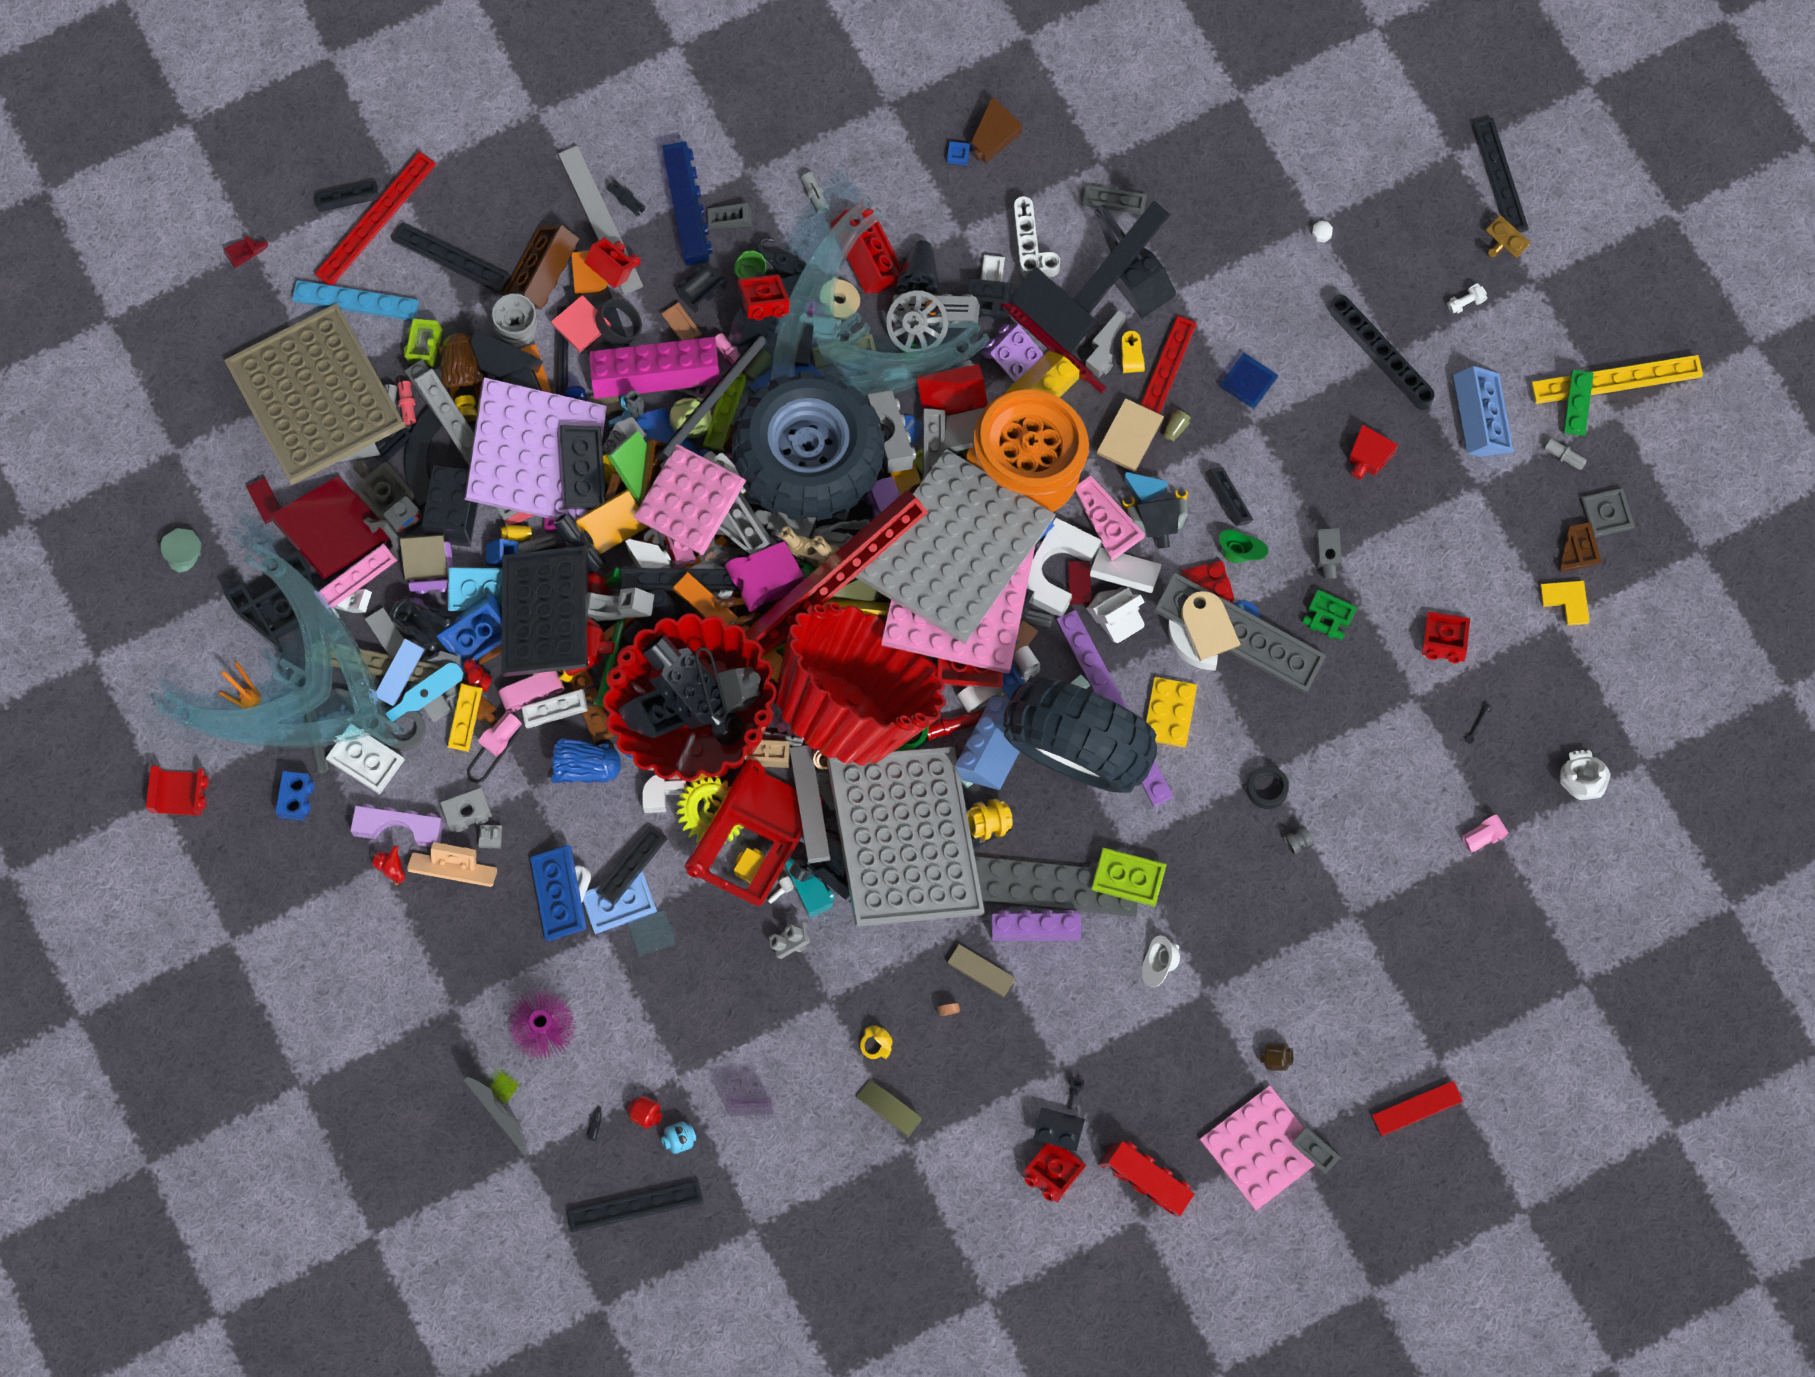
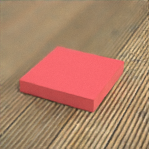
(578, 324)

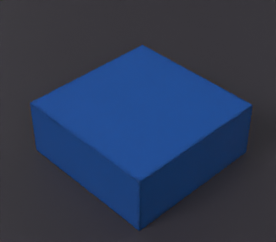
(958, 153)

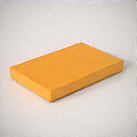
(612, 521)

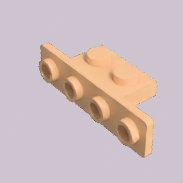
(453, 864)

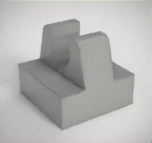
(490, 836)

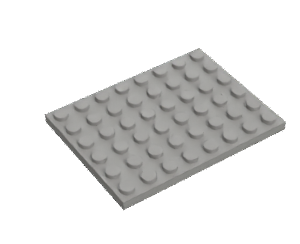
(961, 550)
(906, 838)

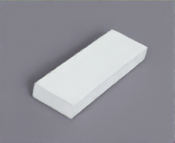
(554, 708)

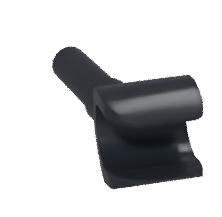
(1075, 1089)

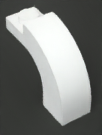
(1184, 648)

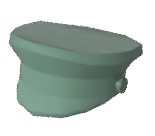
(181, 549)

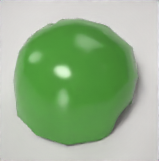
(749, 263)

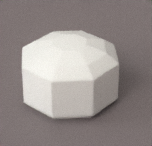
(1322, 231)

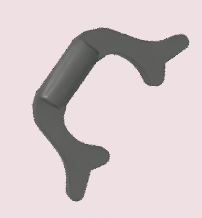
(384, 524)

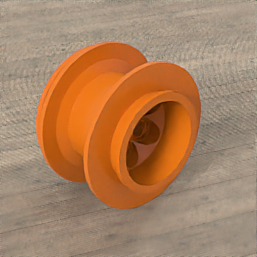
(1031, 429)

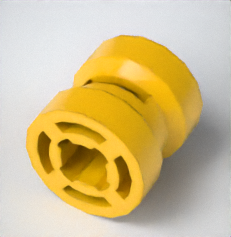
(466, 407)

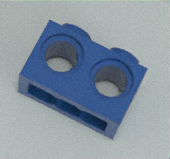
(289, 796)

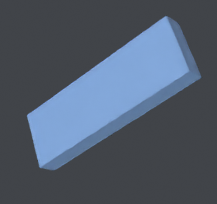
(399, 672)

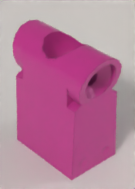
(765, 575)

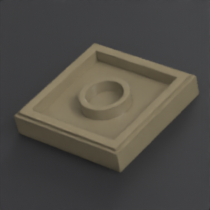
(424, 556)

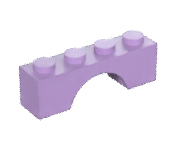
(370, 822)

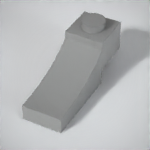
(1101, 359)

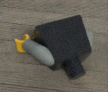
(1159, 517)

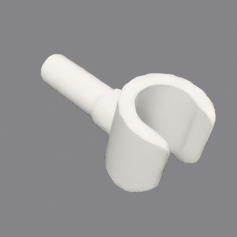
(786, 884)

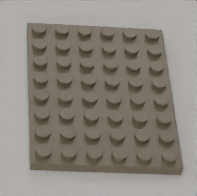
(314, 394)

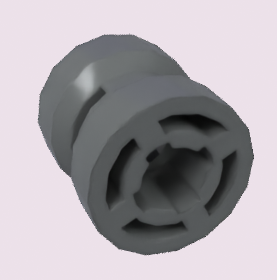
(1299, 839)

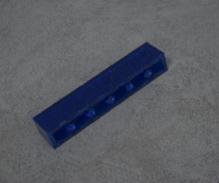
(686, 204)

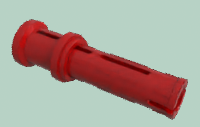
(945, 726)

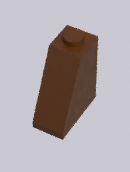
(994, 132)

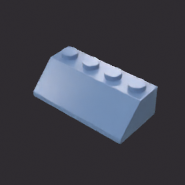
(1483, 412)
(988, 753)

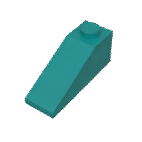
(812, 893)

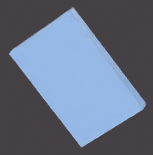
(631, 906)

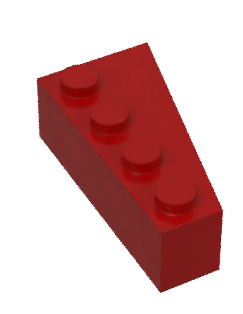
(1147, 1177)

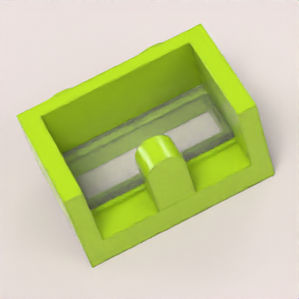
(423, 342)

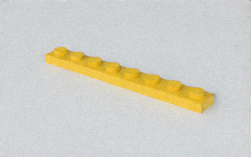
(1622, 378)

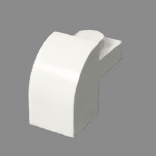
(656, 790)

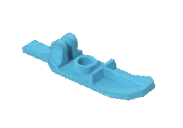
(435, 685)

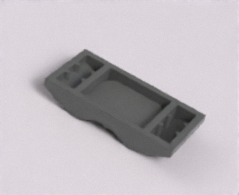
(499, 1113)

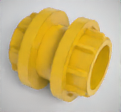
(989, 819)

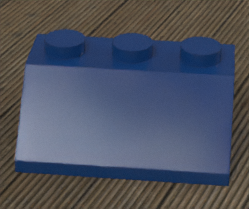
(658, 427)

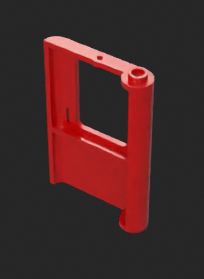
(762, 807)

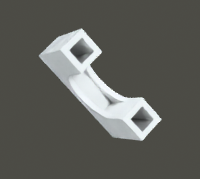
(1060, 539)

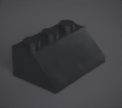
(650, 715)

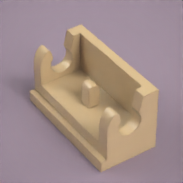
(772, 754)

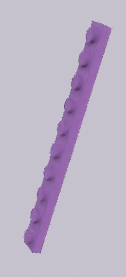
(1102, 684)

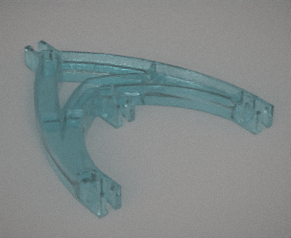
(817, 292)
(321, 632)

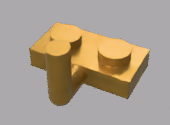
(1507, 238)

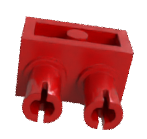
(611, 262)

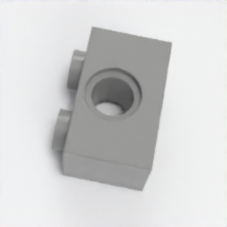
(453, 810)

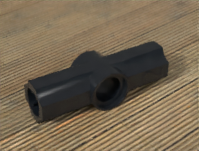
(577, 537)

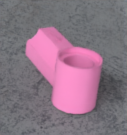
(496, 738)
(1487, 832)

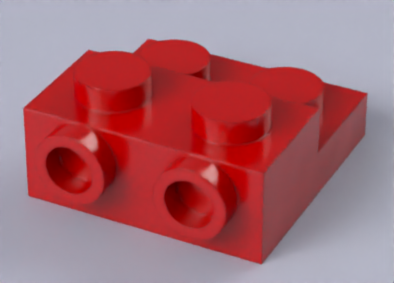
(764, 297)
(1212, 578)
(1446, 637)
(1053, 1172)

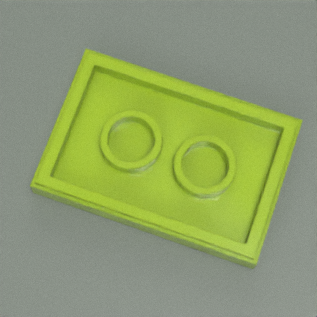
(1128, 877)

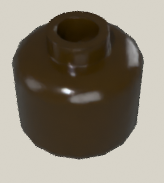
(1277, 1056)

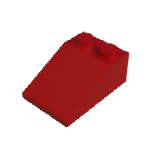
(953, 390)
(966, 675)

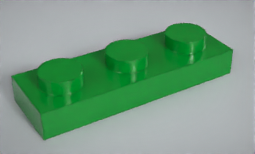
(1578, 403)

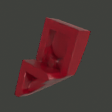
(244, 250)

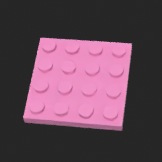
(689, 499)
(1258, 1148)

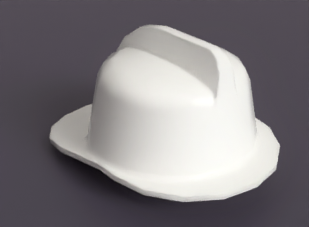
(1160, 960)

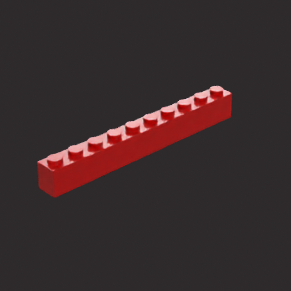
(838, 570)

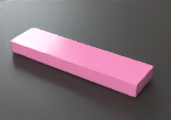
(358, 575)

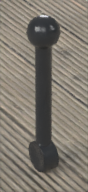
(1470, 738)

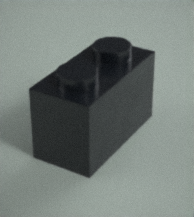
(1059, 1129)

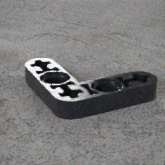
(803, 871)

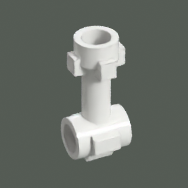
(1476, 294)

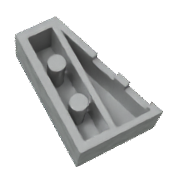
(744, 527)

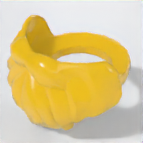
(881, 1037)

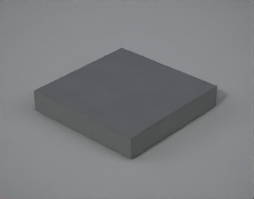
(1608, 512)

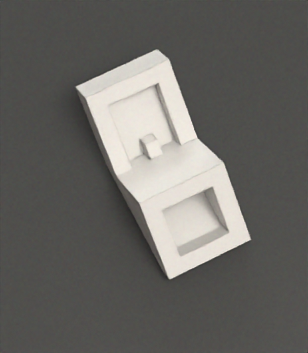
(356, 602)

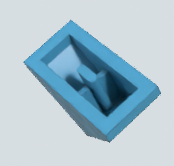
(1145, 488)

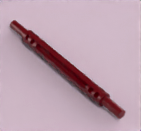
(1025, 321)

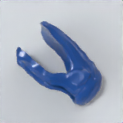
(584, 762)

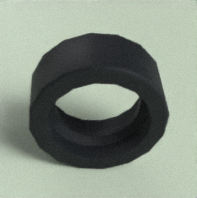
(1272, 771)

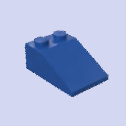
(475, 630)

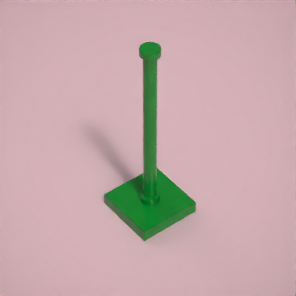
(612, 580)

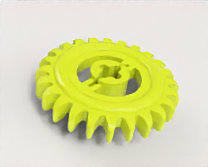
(690, 802)

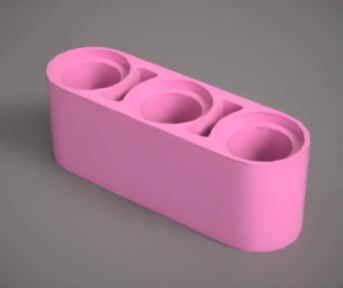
(530, 690)

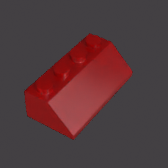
(872, 257)

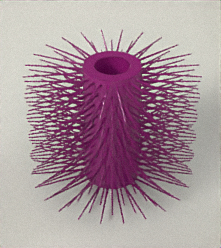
(535, 1018)

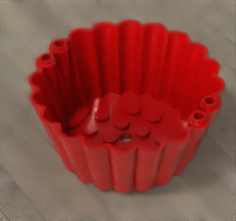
(852, 691)
(686, 751)

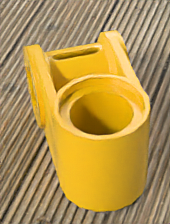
(1132, 355)

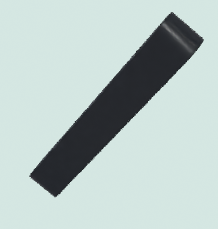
(1385, 361)

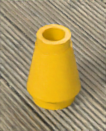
(516, 533)

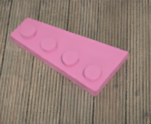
(1108, 518)

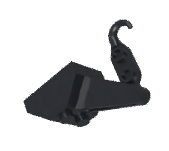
(746, 330)

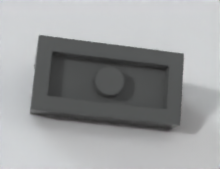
(1316, 1150)

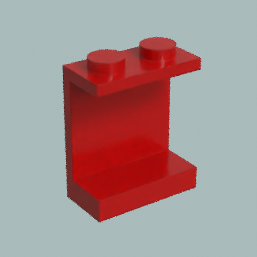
(176, 792)

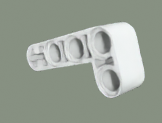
(1029, 238)
(977, 697)

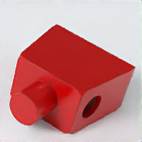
(1370, 453)

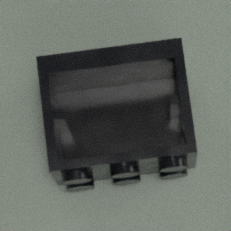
(446, 509)

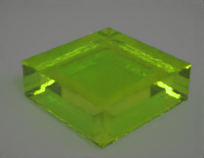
(504, 1088)

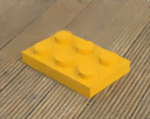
(1171, 710)

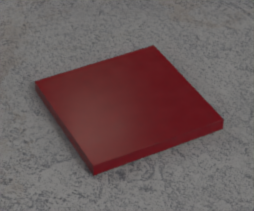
(329, 527)

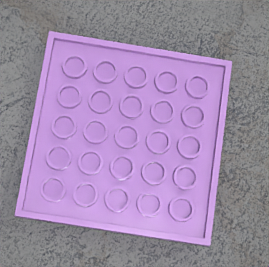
(518, 448)

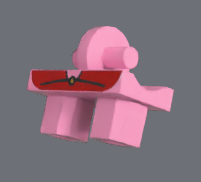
(680, 554)

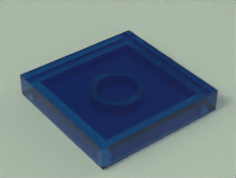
(1249, 381)

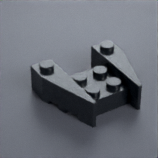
(271, 612)

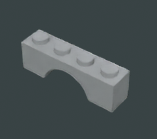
(897, 450)
(629, 604)

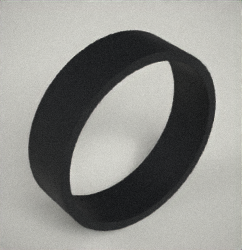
(629, 310)

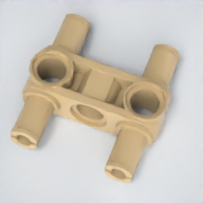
(808, 550)

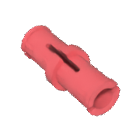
(406, 402)

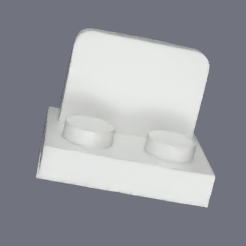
(1117, 612)

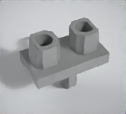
(791, 940)

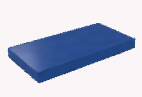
(558, 893)

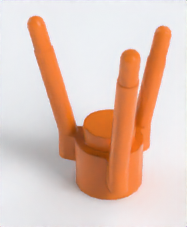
(248, 697)

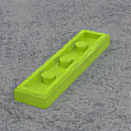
(724, 414)

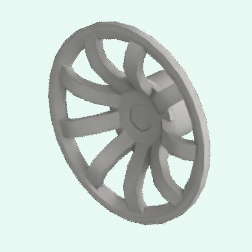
(916, 321)

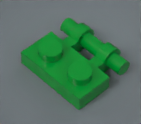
(1332, 609)

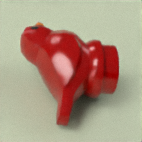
(476, 676)
(390, 865)

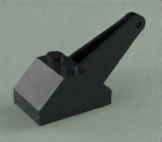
(1145, 280)
(506, 362)

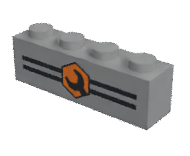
(961, 310)

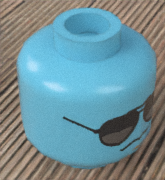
(678, 1137)

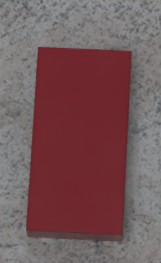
(263, 499)
(1079, 582)

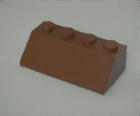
(542, 264)

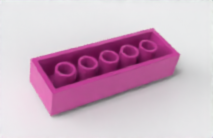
(654, 367)

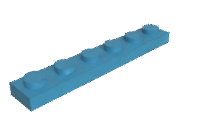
(355, 300)

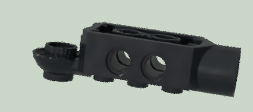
(679, 682)

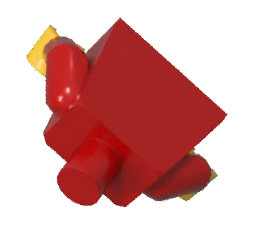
(596, 646)

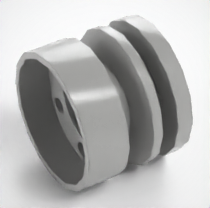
(513, 310)

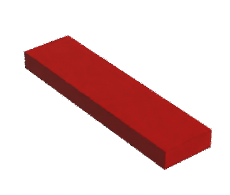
(1417, 1108)

